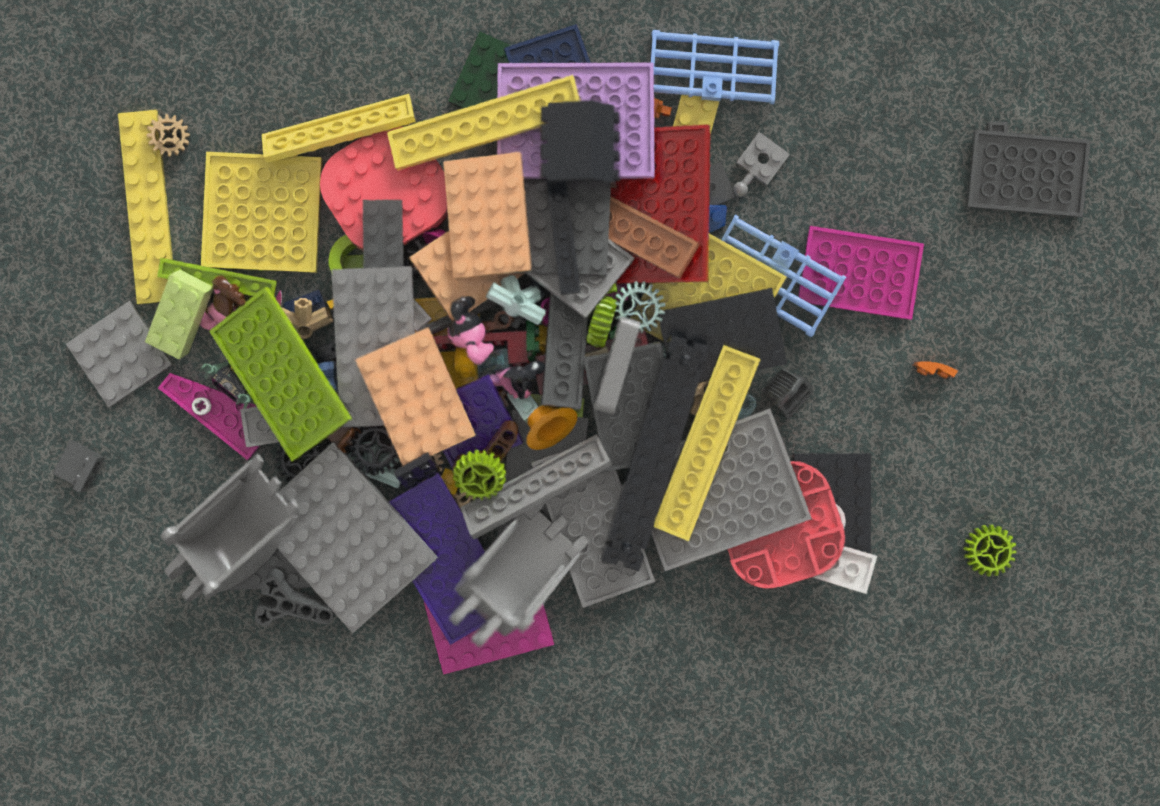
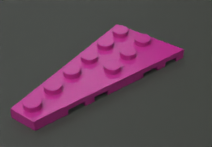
(223, 417)

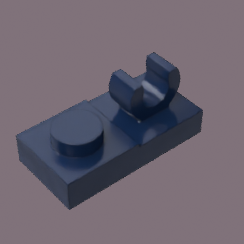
(316, 298)

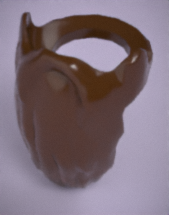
(343, 436)

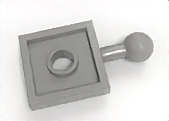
(754, 169)

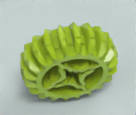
(601, 322)
(481, 465)
(1006, 547)

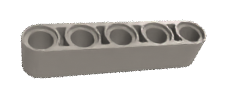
(616, 365)

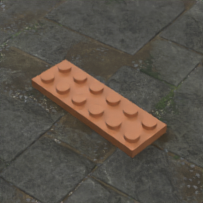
(650, 239)

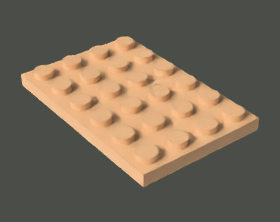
(487, 215)
(436, 269)
(415, 396)

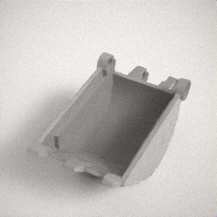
(230, 532)
(517, 574)

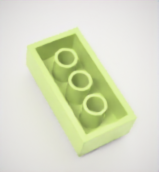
(179, 314)

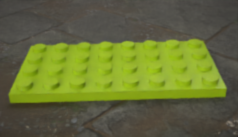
(280, 374)

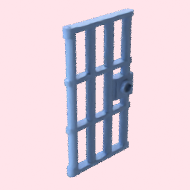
(712, 81)
(781, 262)

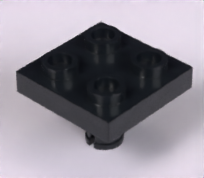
(416, 471)

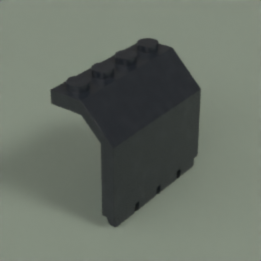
(580, 142)

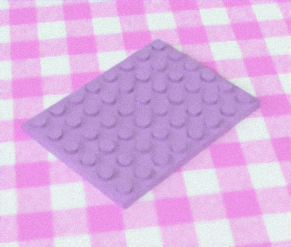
(618, 84)

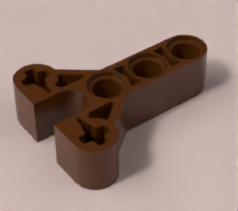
(500, 438)

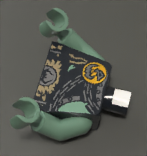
(228, 382)

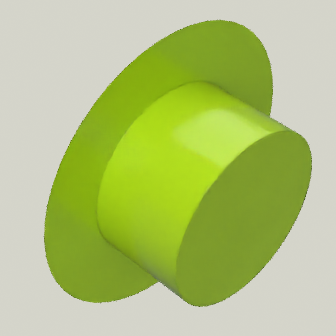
(338, 255)

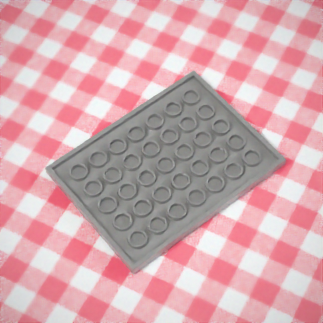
(748, 498)
(349, 539)

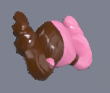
(224, 302)

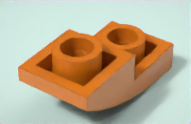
(930, 367)

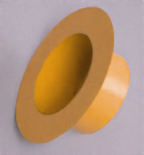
(549, 426)

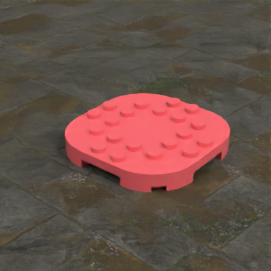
(369, 173)
(798, 550)

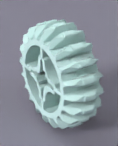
(632, 292)

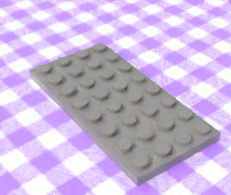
(369, 313)
(589, 513)

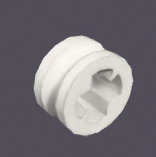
(203, 411)

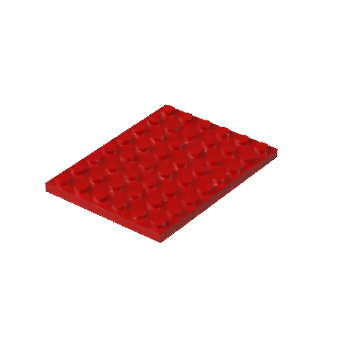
(675, 198)

